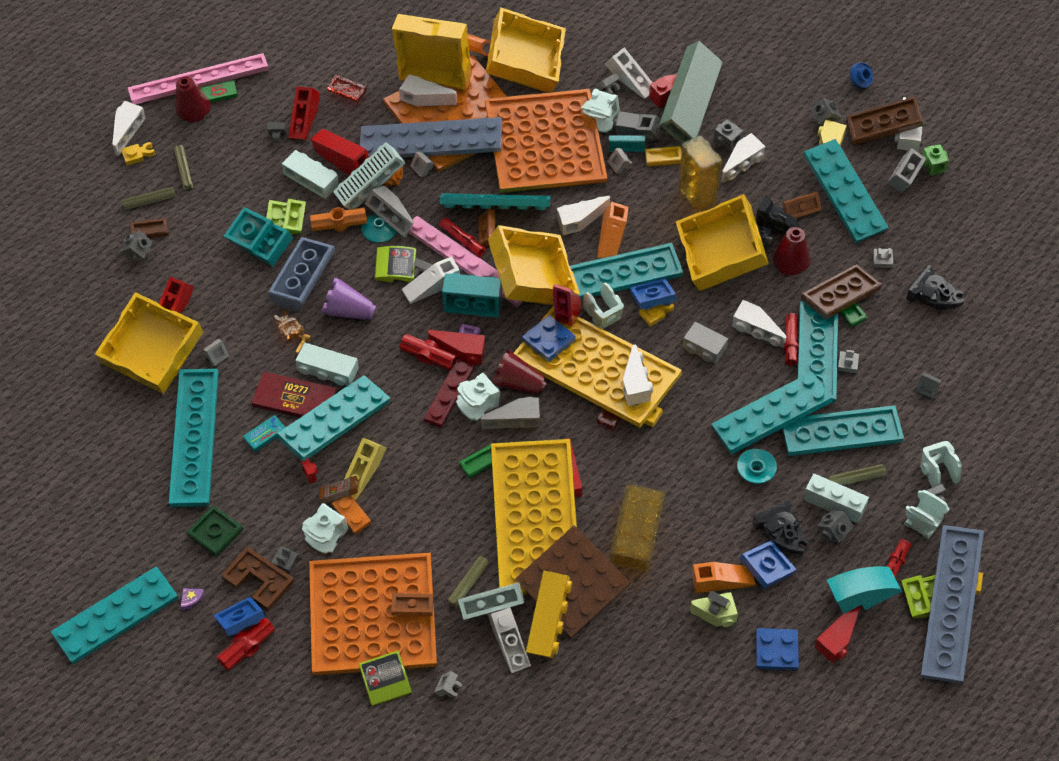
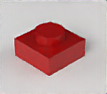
(310, 470)

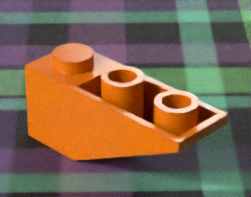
(612, 230)
(720, 576)

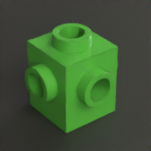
(936, 159)

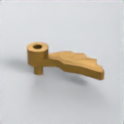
(305, 338)

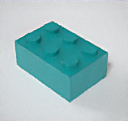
(472, 295)

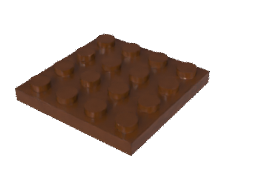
(592, 575)

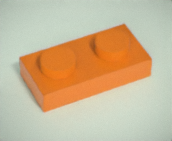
(354, 515)

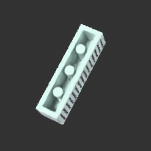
(369, 176)

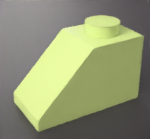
(724, 618)

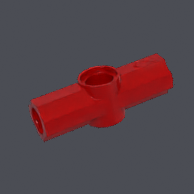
(428, 352)
(245, 643)

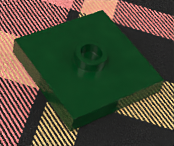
(215, 531)

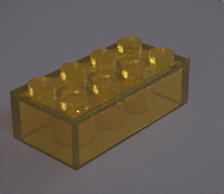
(699, 173)
(637, 527)

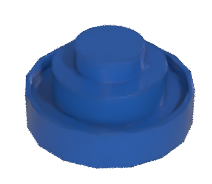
(861, 75)

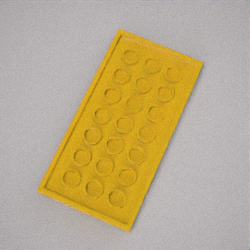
(596, 369)
(531, 501)

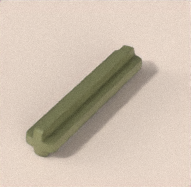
(183, 167)
(148, 198)
(859, 475)
(468, 581)

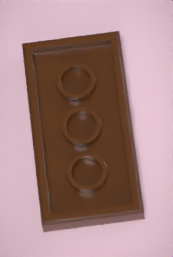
(885, 120)
(841, 291)

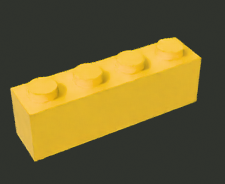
(548, 614)

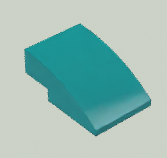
(258, 236)
(863, 587)

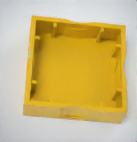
(432, 50)
(525, 50)
(722, 242)
(530, 264)
(149, 343)

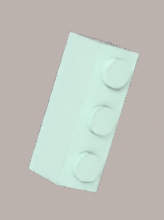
(310, 174)
(327, 364)
(835, 497)
(491, 601)

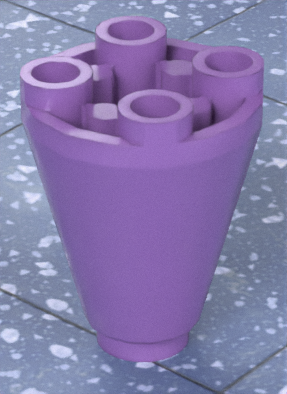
(347, 302)

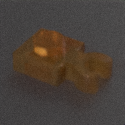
(288, 326)

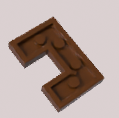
(274, 579)

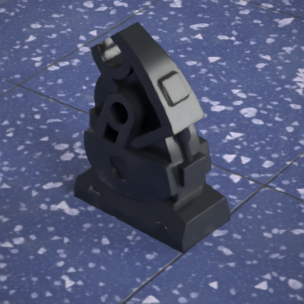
(774, 217)
(935, 291)
(780, 526)

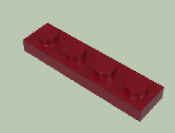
(448, 393)

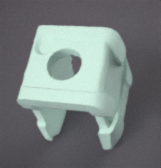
(603, 108)
(613, 301)
(477, 397)
(946, 456)
(927, 514)
(324, 529)

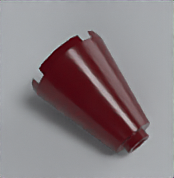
(190, 100)
(792, 253)
(518, 375)

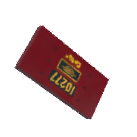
(290, 394)

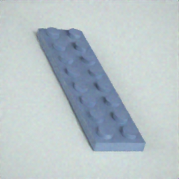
(435, 137)
(952, 604)

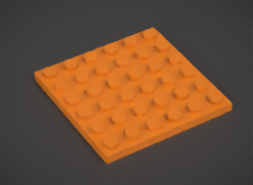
(469, 106)
(546, 141)
(354, 612)

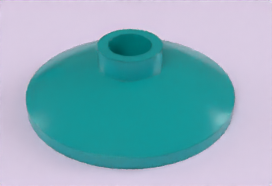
(377, 233)
(756, 459)

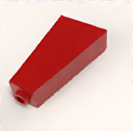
(339, 151)

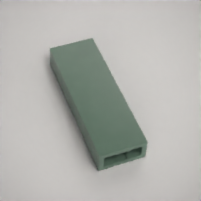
(691, 93)

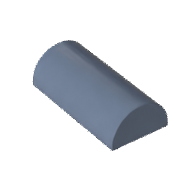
(300, 273)

